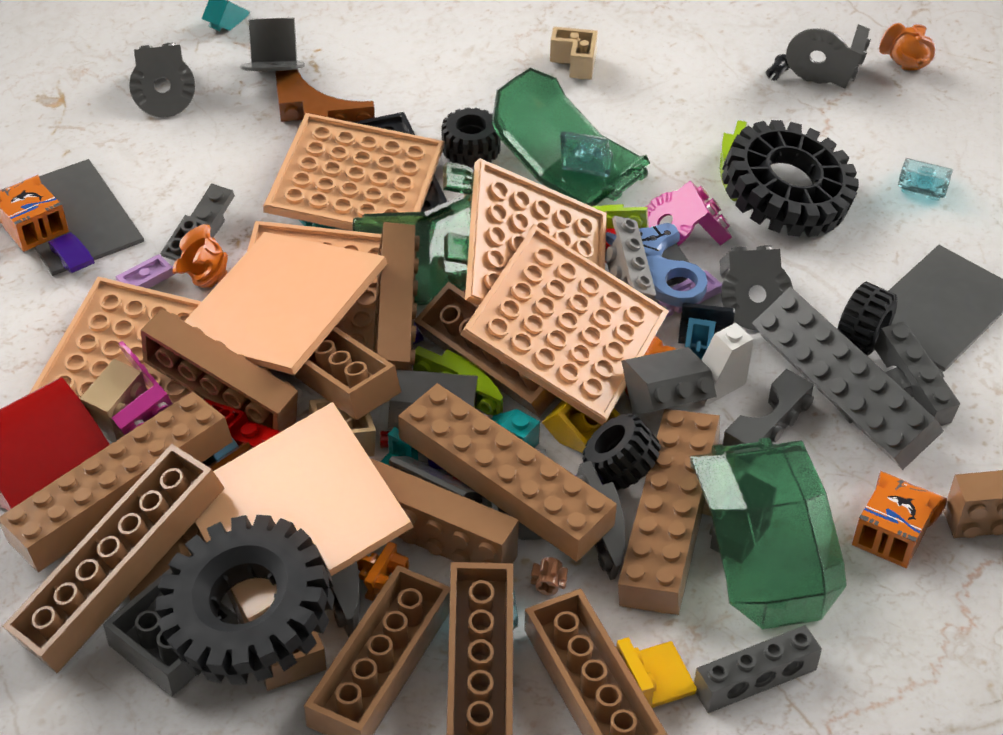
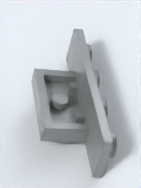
(627, 257)

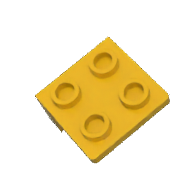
(657, 671)

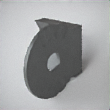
(272, 45)
(840, 60)
(159, 63)
(750, 269)

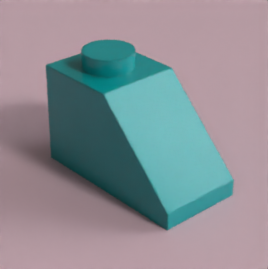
(223, 14)
(520, 425)

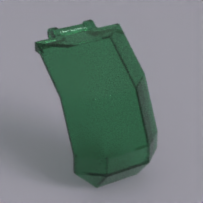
(529, 121)
(772, 531)

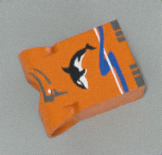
(31, 213)
(896, 519)

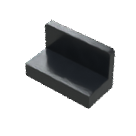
(721, 315)

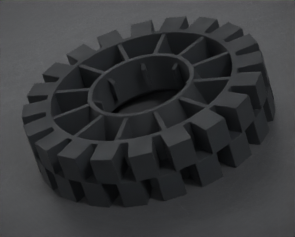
(798, 207)
(202, 580)

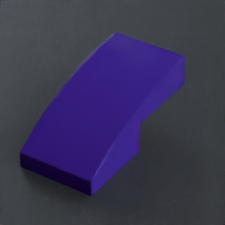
(71, 252)

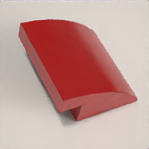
(43, 440)

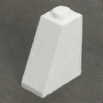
(728, 359)

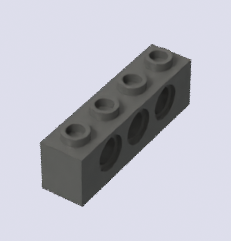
(757, 668)

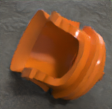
(908, 46)
(201, 258)

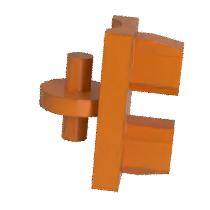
(377, 568)

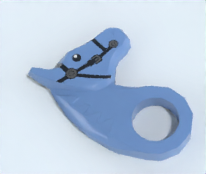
(655, 241)

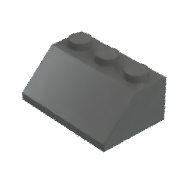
(667, 380)
(416, 383)
(425, 472)

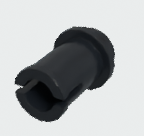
(778, 67)

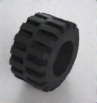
(470, 137)
(866, 314)
(622, 451)

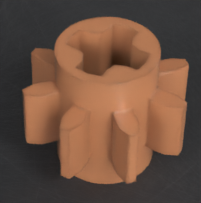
(549, 576)

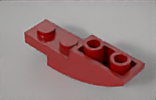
(241, 428)

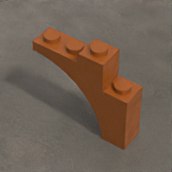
(298, 98)

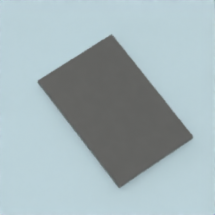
(90, 214)
(947, 304)

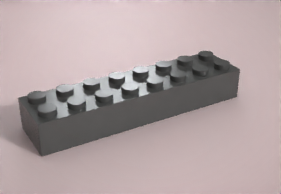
(848, 378)

